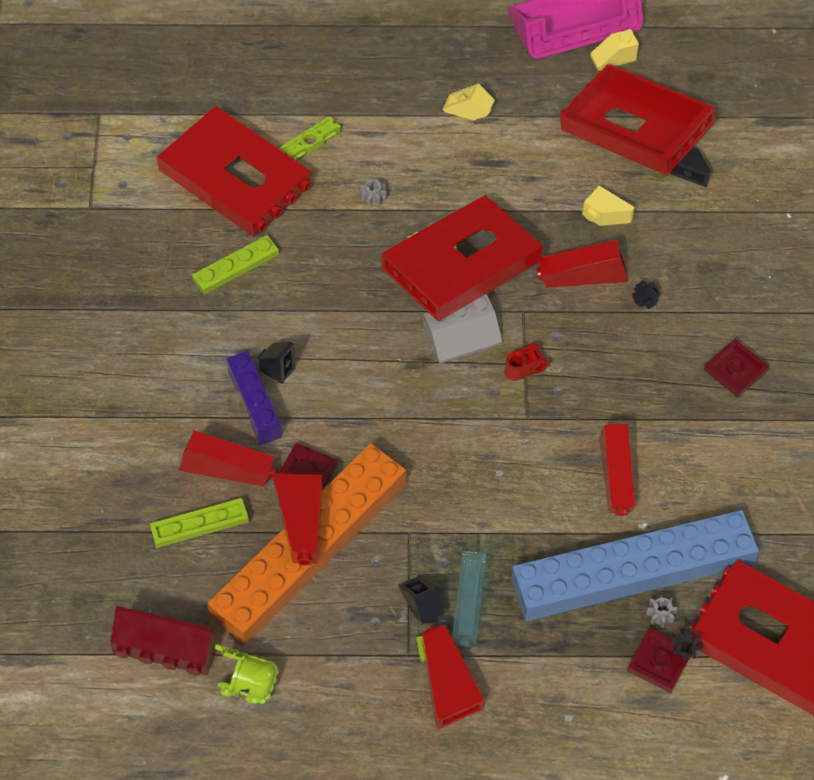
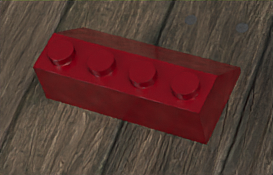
(162, 641)

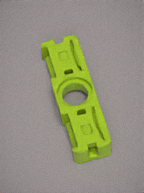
(320, 132)

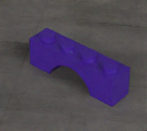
(258, 405)

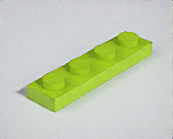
(235, 264)
(199, 522)

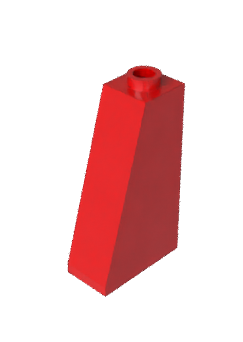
(584, 266)
(225, 460)
(617, 468)
(300, 509)
(449, 680)

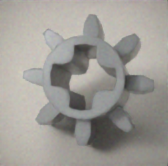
(373, 192)
(661, 611)

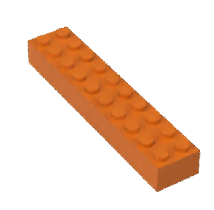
(271, 575)

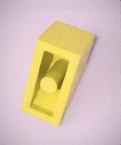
(616, 50)
(469, 103)
(607, 209)

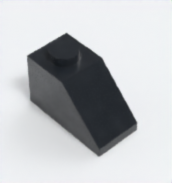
(693, 168)
(278, 360)
(422, 600)

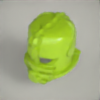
(250, 674)

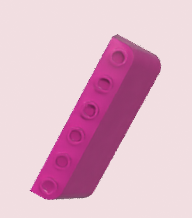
(563, 25)

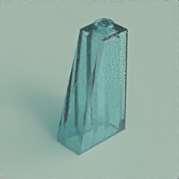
(469, 598)

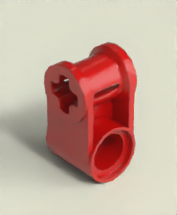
(528, 360)

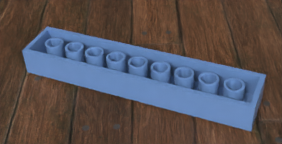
(633, 565)

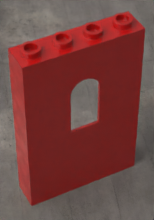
(671, 123)
(209, 146)
(442, 276)
(780, 667)

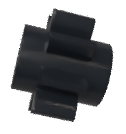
(646, 294)
(686, 650)

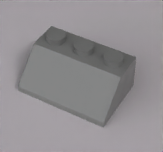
(464, 331)

